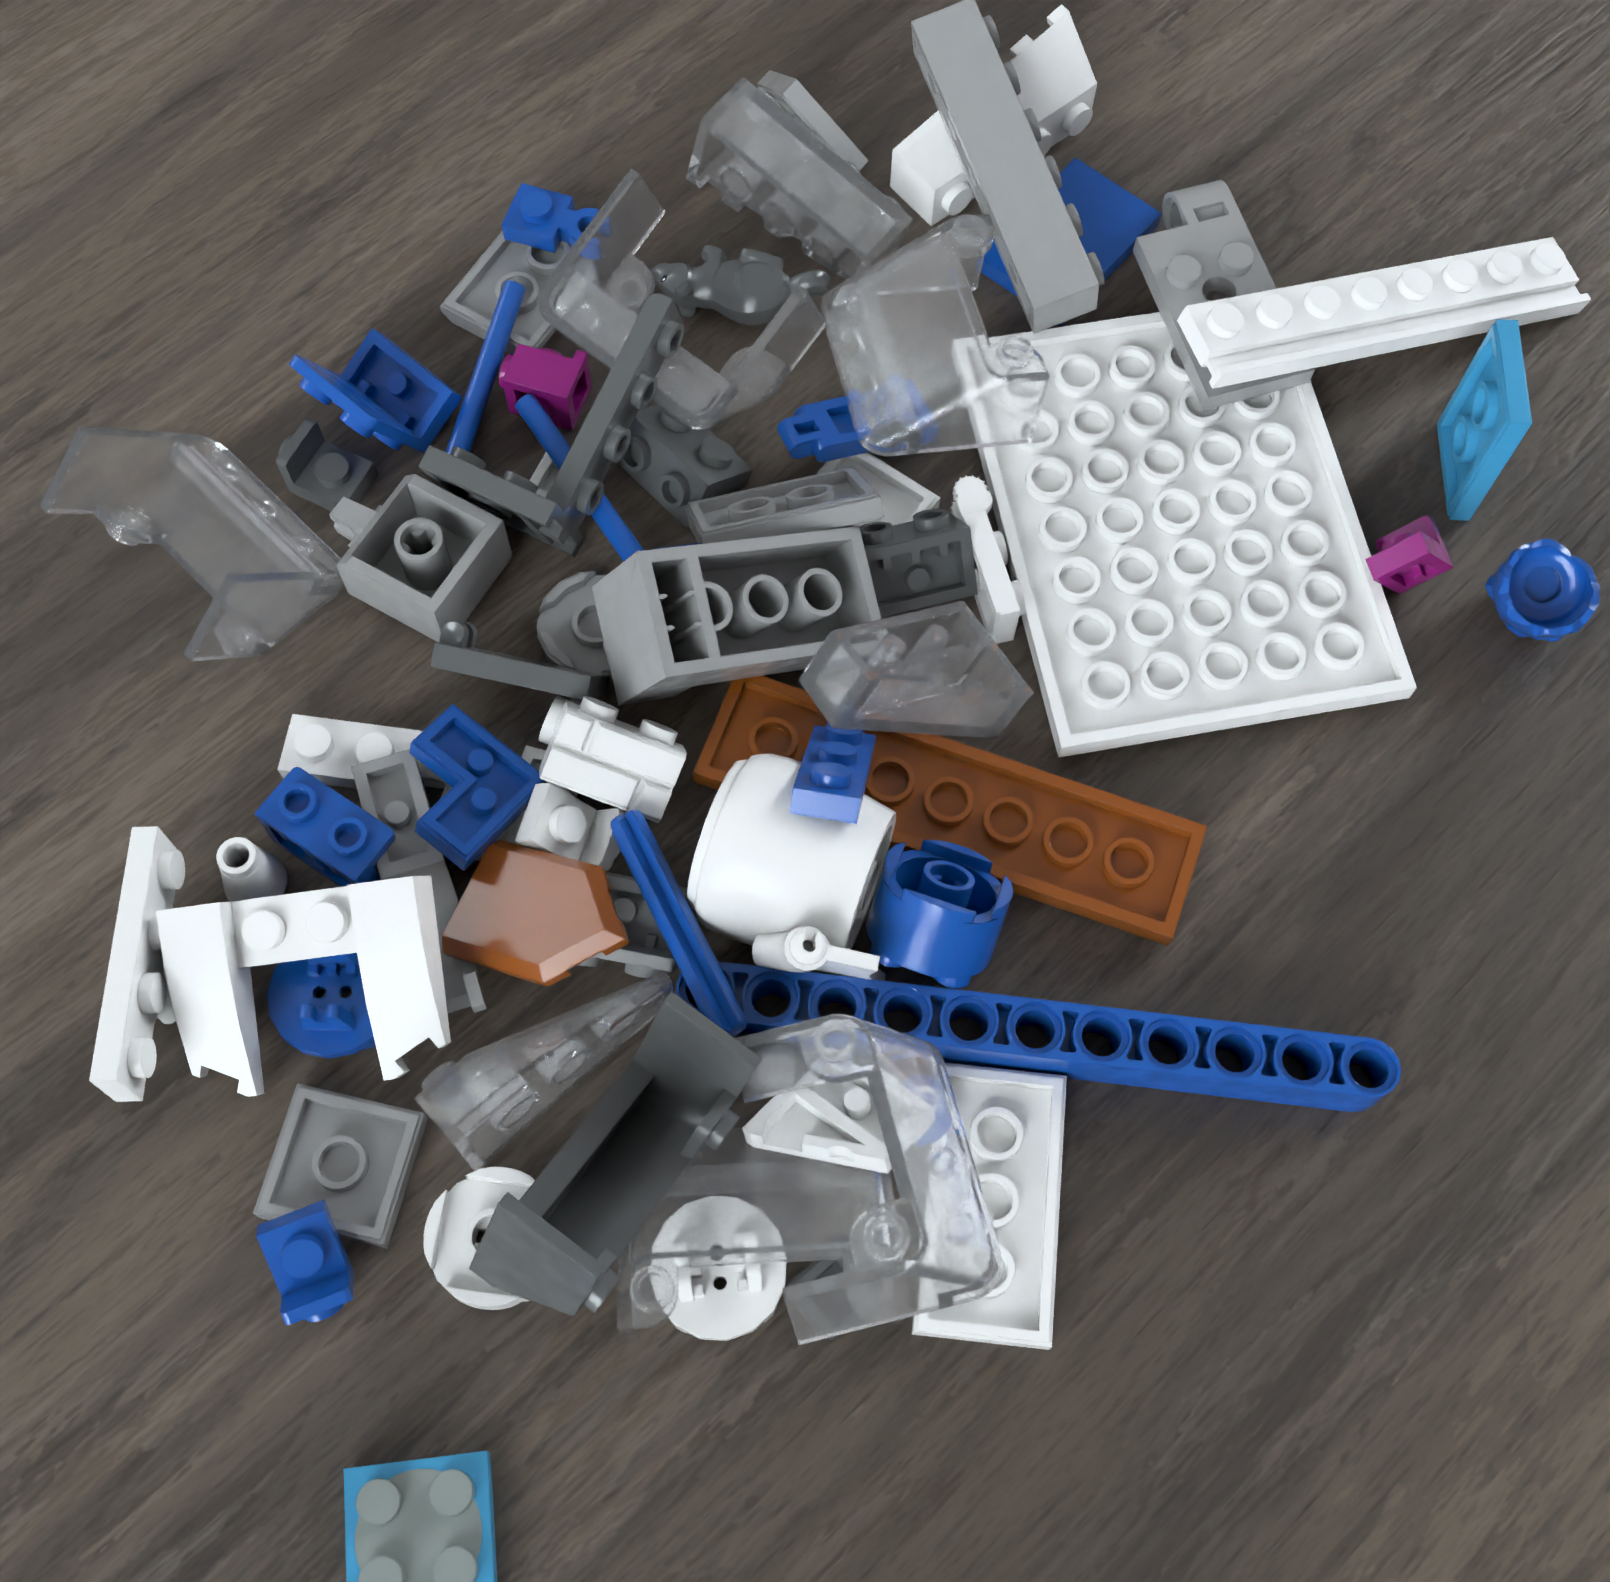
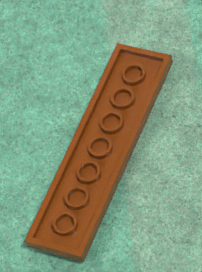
(1039, 829)

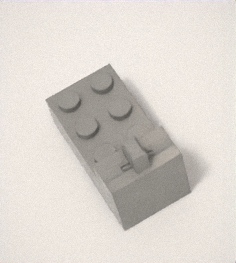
(729, 609)

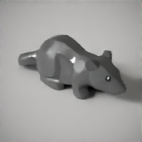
(740, 289)

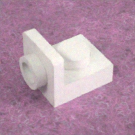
(568, 827)

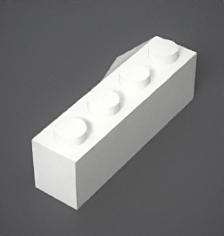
(1053, 83)

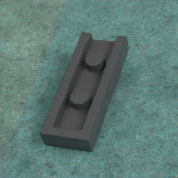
(459, 654)

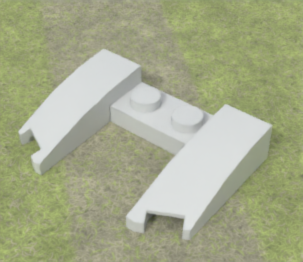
(383, 921)

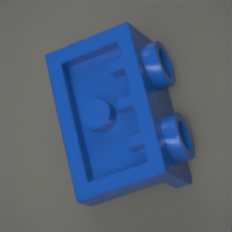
(325, 829)

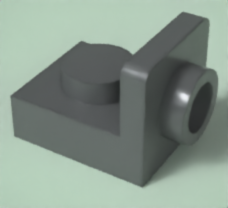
(321, 469)

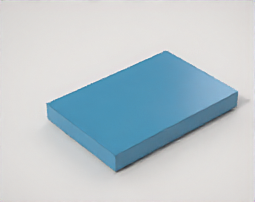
(1484, 420)

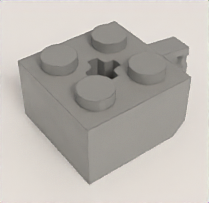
(421, 554)

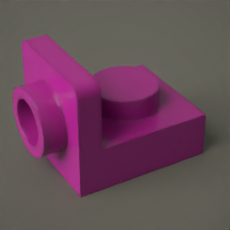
(1409, 556)

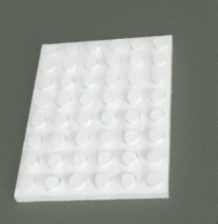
(1183, 554)

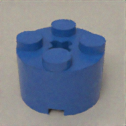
(938, 911)

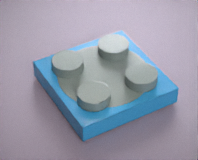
(421, 1520)

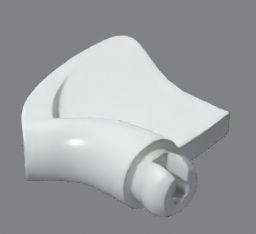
(809, 951)

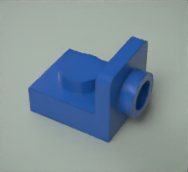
(307, 1263)

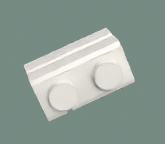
(613, 759)

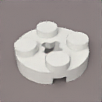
(453, 1231)

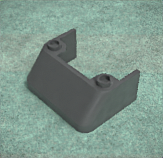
(617, 1164)

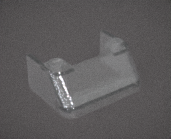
(604, 287)
(213, 520)
(939, 1236)

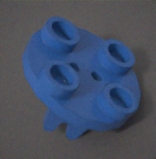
(323, 1025)

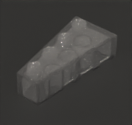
(794, 182)

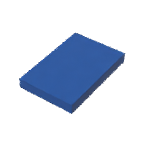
(1108, 217)

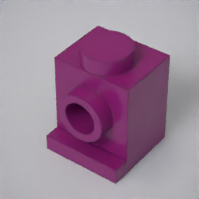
(555, 380)

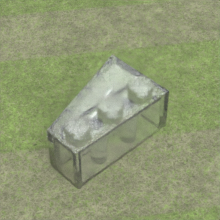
(916, 675)

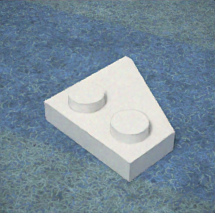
(823, 1124)

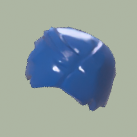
(1544, 591)

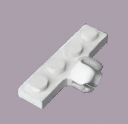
(136, 975)

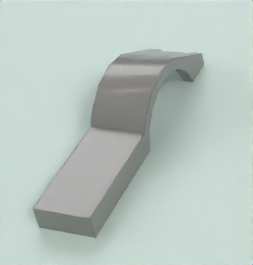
(396, 795)

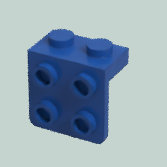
(383, 393)

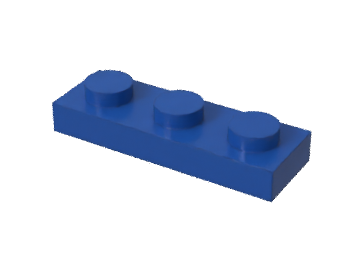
(833, 774)

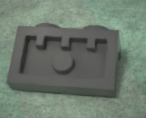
(920, 561)

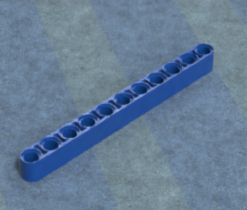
(1064, 1023)

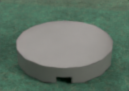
(558, 624)

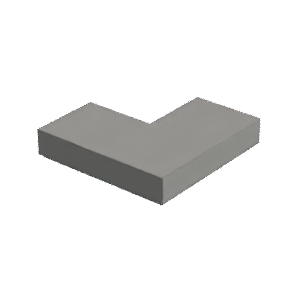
(803, 108)

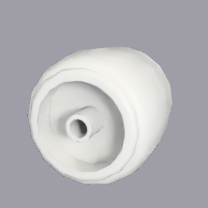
(780, 869)

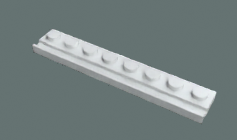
(1379, 311)

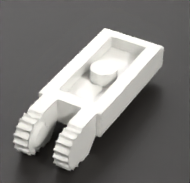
(998, 597)

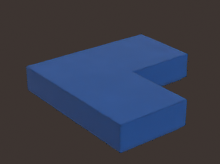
(487, 785)

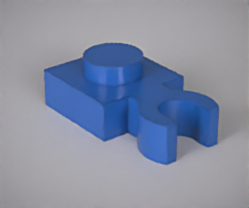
(544, 218)

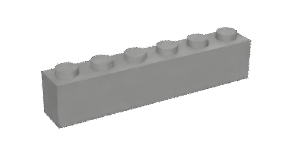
(1005, 164)

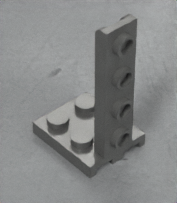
(598, 444)

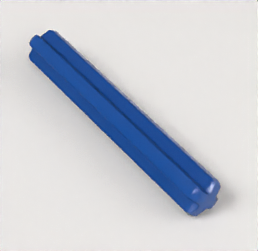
(677, 922)

